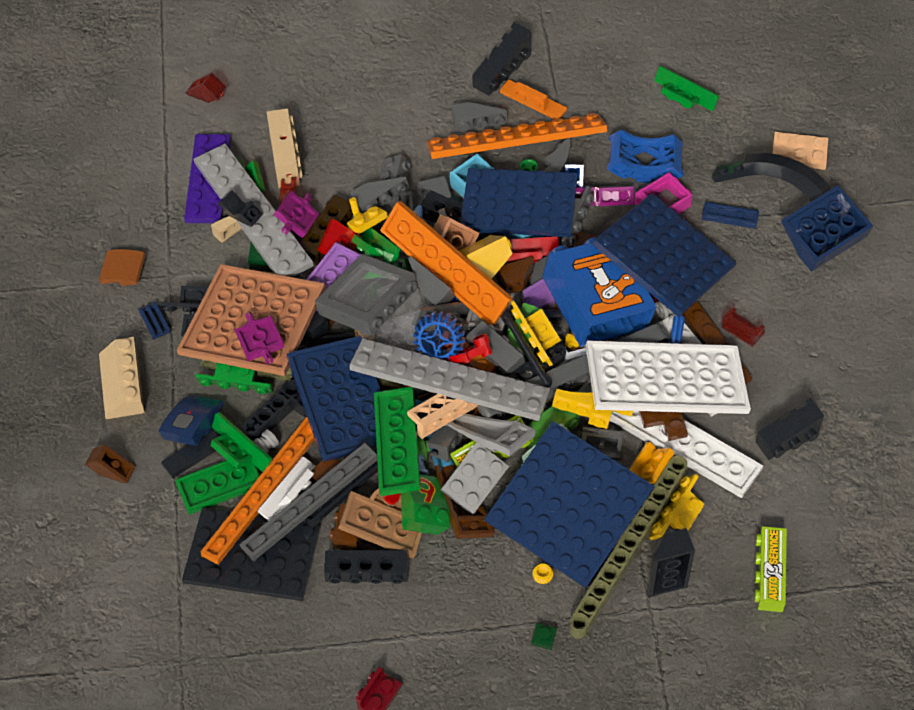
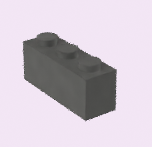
(504, 355)

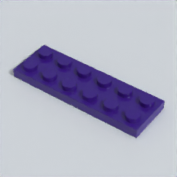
(201, 198)

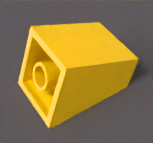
(489, 253)

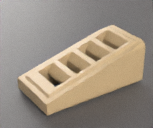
(225, 228)

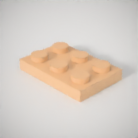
(803, 148)

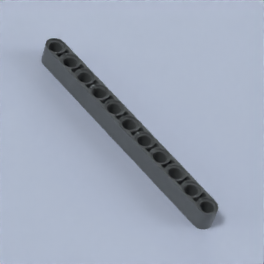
(577, 371)

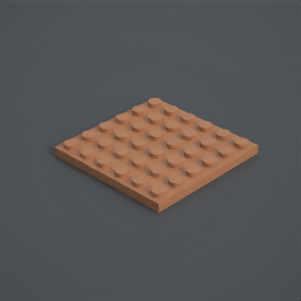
(242, 291)

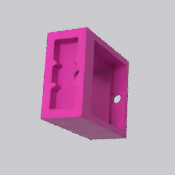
(674, 186)

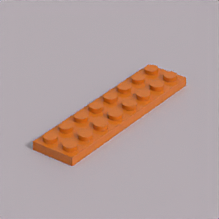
(446, 263)

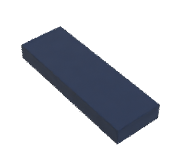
(730, 215)

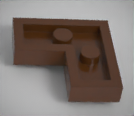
(671, 421)

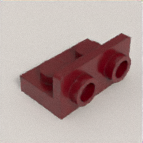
(378, 692)

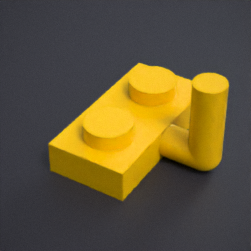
(366, 220)

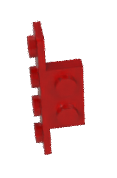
(534, 247)

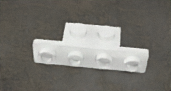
(288, 489)

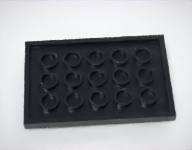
(277, 573)

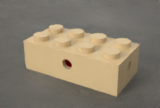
(284, 146)

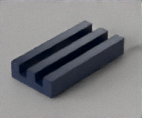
(148, 309)

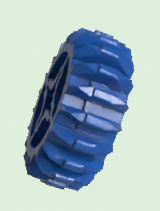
(442, 322)

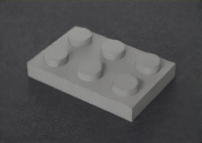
(474, 478)

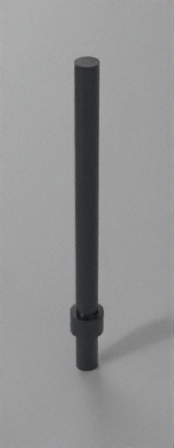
(507, 318)

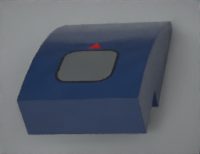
(190, 419)

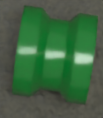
(529, 165)

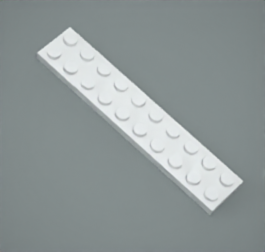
(702, 451)

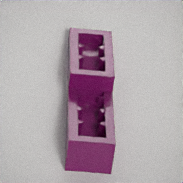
(610, 195)

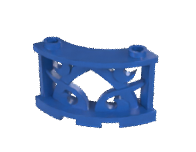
(659, 148)

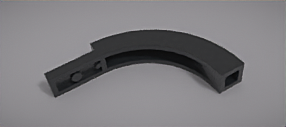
(777, 166)

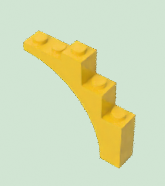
(584, 406)

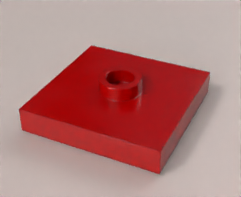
(337, 233)

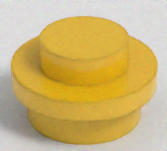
(542, 574)

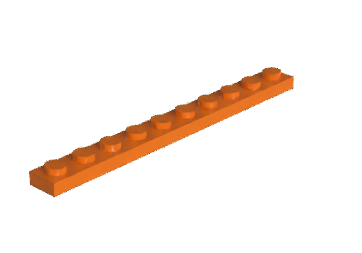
(260, 491)

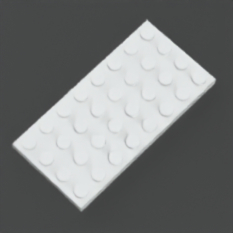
(667, 377)

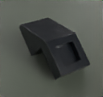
(243, 212)

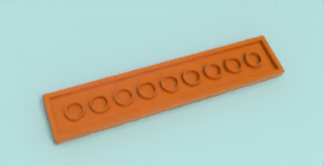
(516, 136)

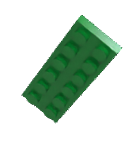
(396, 442)

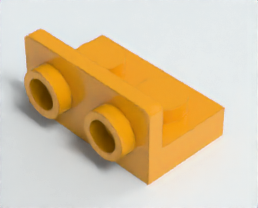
(651, 462)

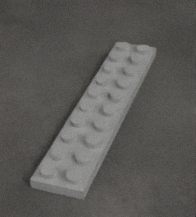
(278, 249)
(450, 379)

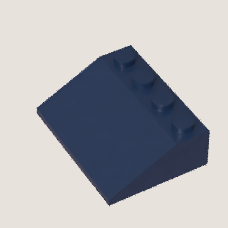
(826, 227)

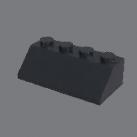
(671, 563)

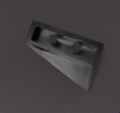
(791, 432)

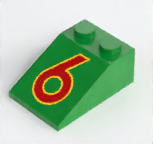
(425, 509)

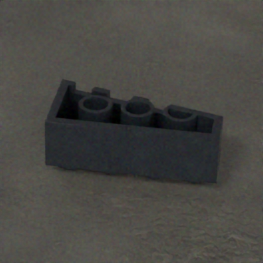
(503, 60)

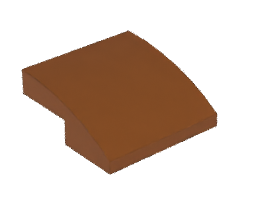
(122, 267)

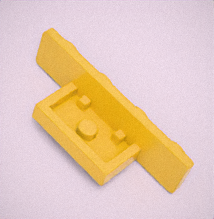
(540, 329)
(681, 510)

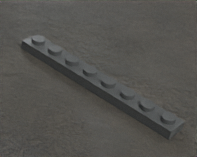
(308, 502)

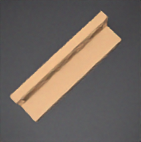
(438, 417)

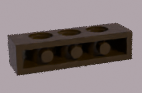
(335, 209)

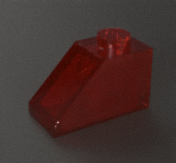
(206, 88)

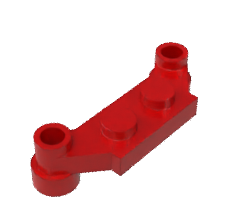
(481, 348)

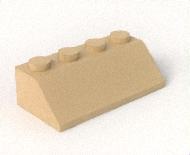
(121, 379)

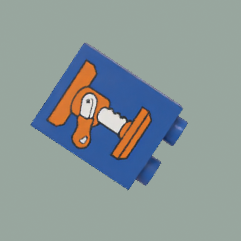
(596, 294)

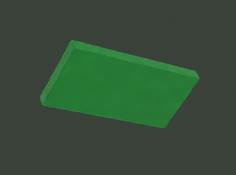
(215, 485)

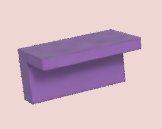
(538, 295)

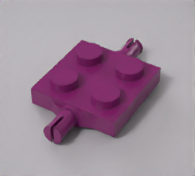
(296, 214)
(259, 338)

